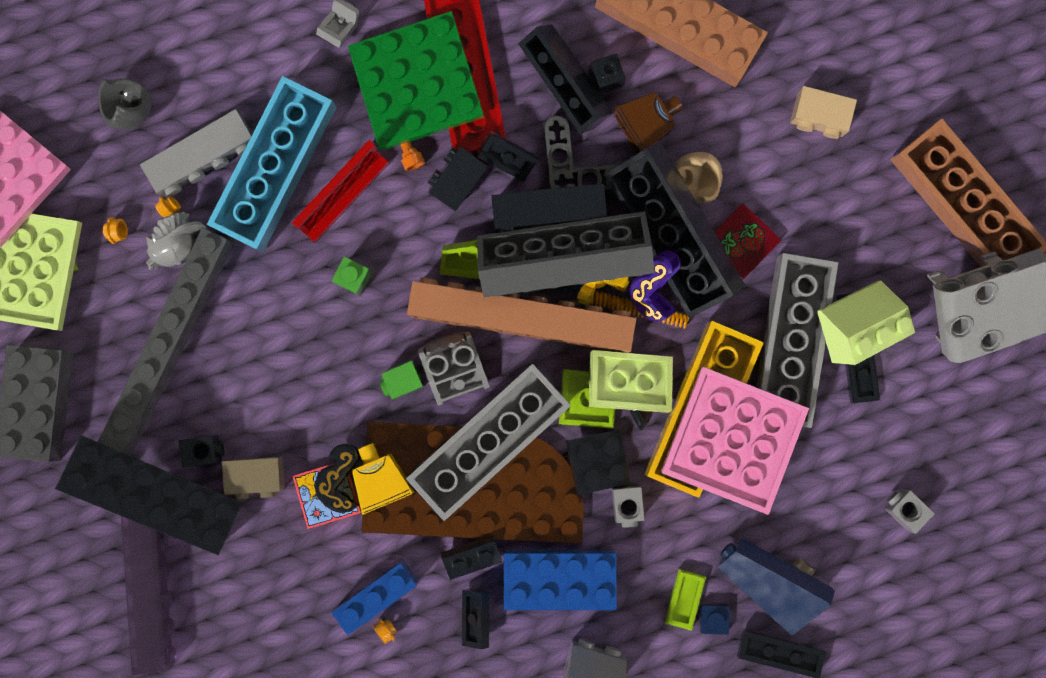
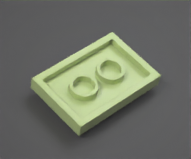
(630, 381)

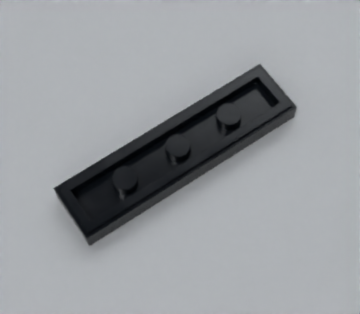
(862, 378)

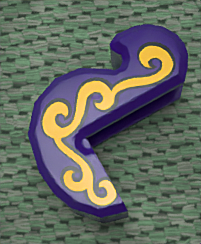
(645, 287)

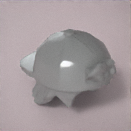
(172, 240)

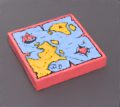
(313, 509)

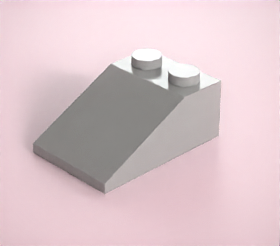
(593, 662)

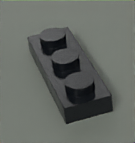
(781, 654)

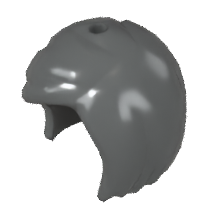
(123, 103)

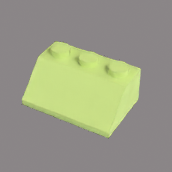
(864, 323)

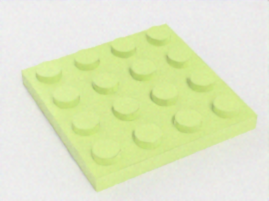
(38, 271)

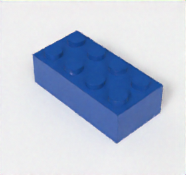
(560, 580)

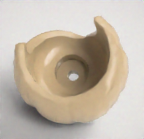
(701, 174)

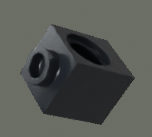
(607, 73)
(190, 455)

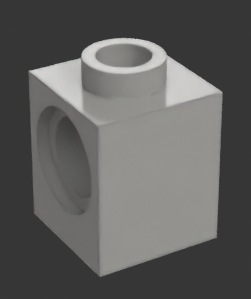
(621, 494)
(917, 518)

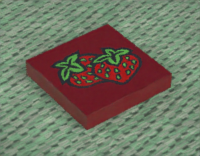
(746, 239)

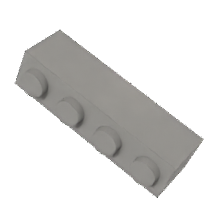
(197, 154)

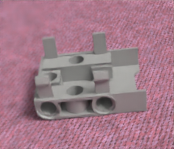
(990, 305)

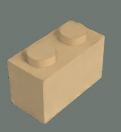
(823, 112)

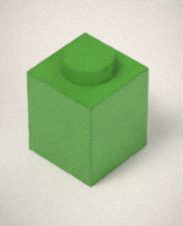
(352, 276)
(401, 380)

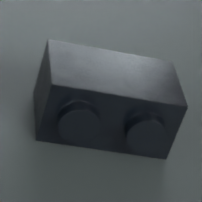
(456, 177)

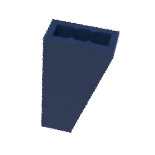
(775, 585)

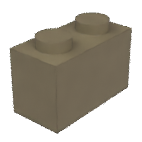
(253, 476)

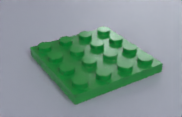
(416, 81)

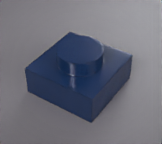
(714, 619)

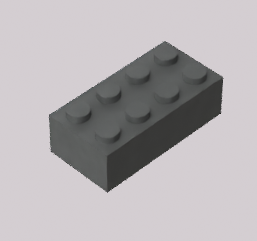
(34, 403)

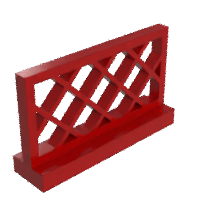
(341, 192)

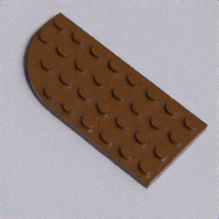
(524, 501)

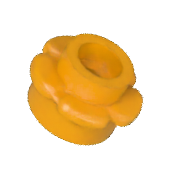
(167, 206)
(115, 230)
(385, 630)

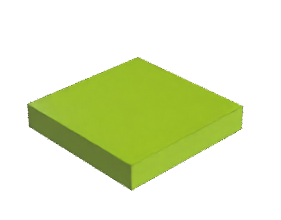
(576, 392)

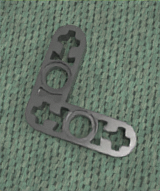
(566, 168)

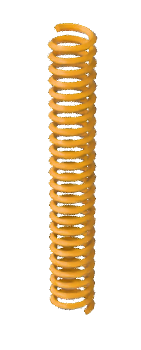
(600, 297)

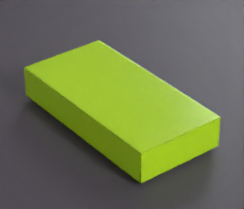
(685, 599)

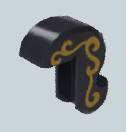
(331, 477)

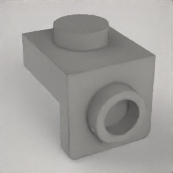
(339, 23)

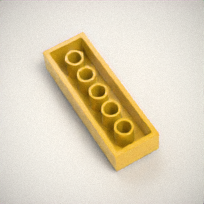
(720, 351)

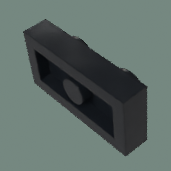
(507, 156)
(471, 557)
(475, 618)

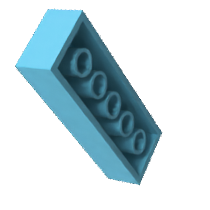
(272, 164)

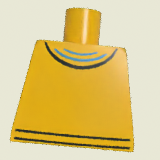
(379, 480)

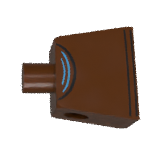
(647, 119)

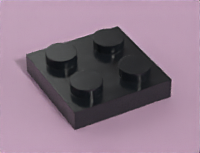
(598, 462)

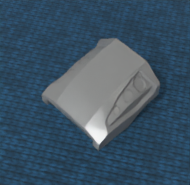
(452, 366)

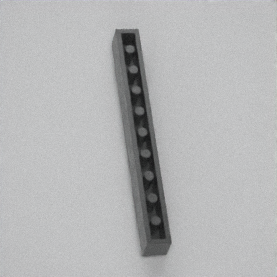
(166, 342)

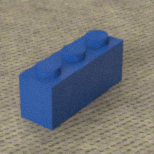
(375, 597)

